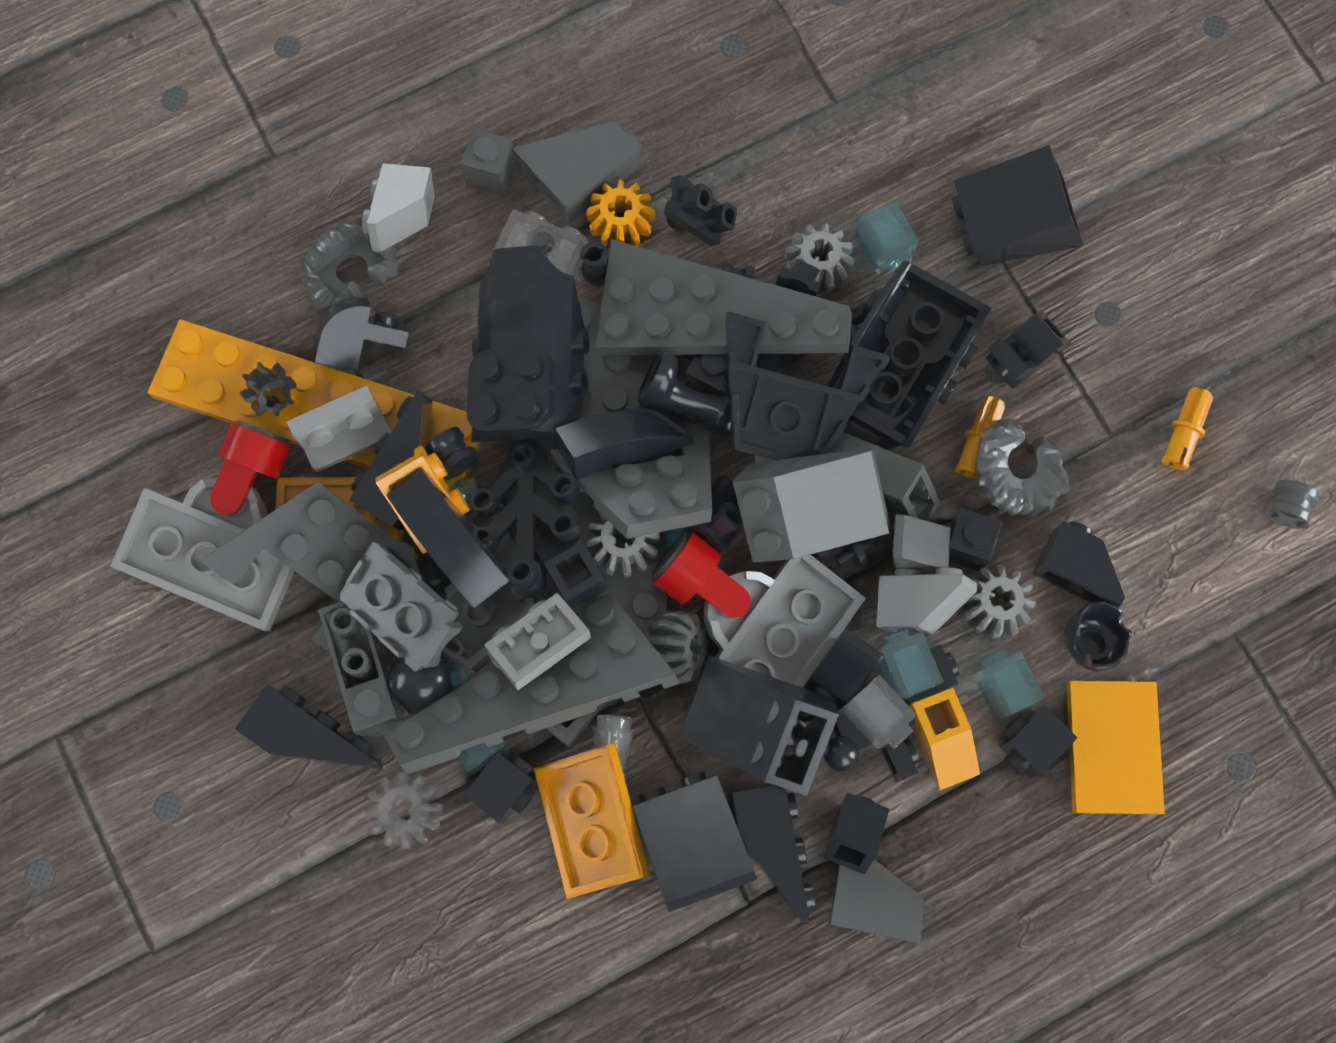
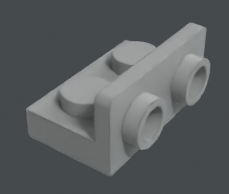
(339, 428)
(536, 641)

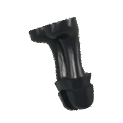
(664, 391)

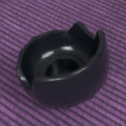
(1097, 636)
(419, 688)

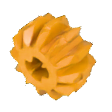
(620, 200)

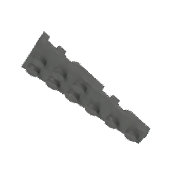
(680, 309)
(483, 710)

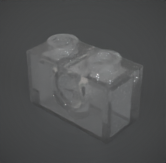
(533, 229)

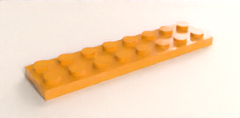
(205, 376)

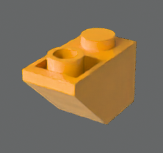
(945, 738)

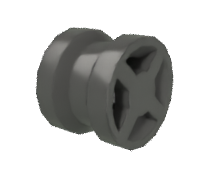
(1292, 504)

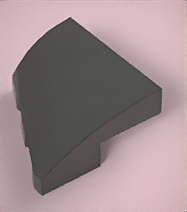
(876, 904)

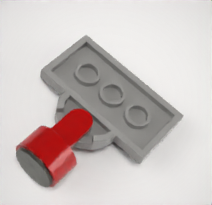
(173, 537)
(760, 621)

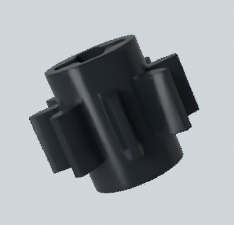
(272, 379)

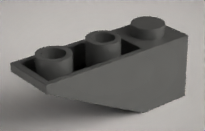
(360, 673)

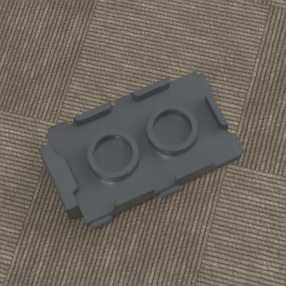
(400, 608)

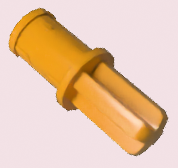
(989, 412)
(1188, 429)

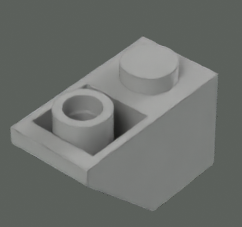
(399, 205)
(921, 601)

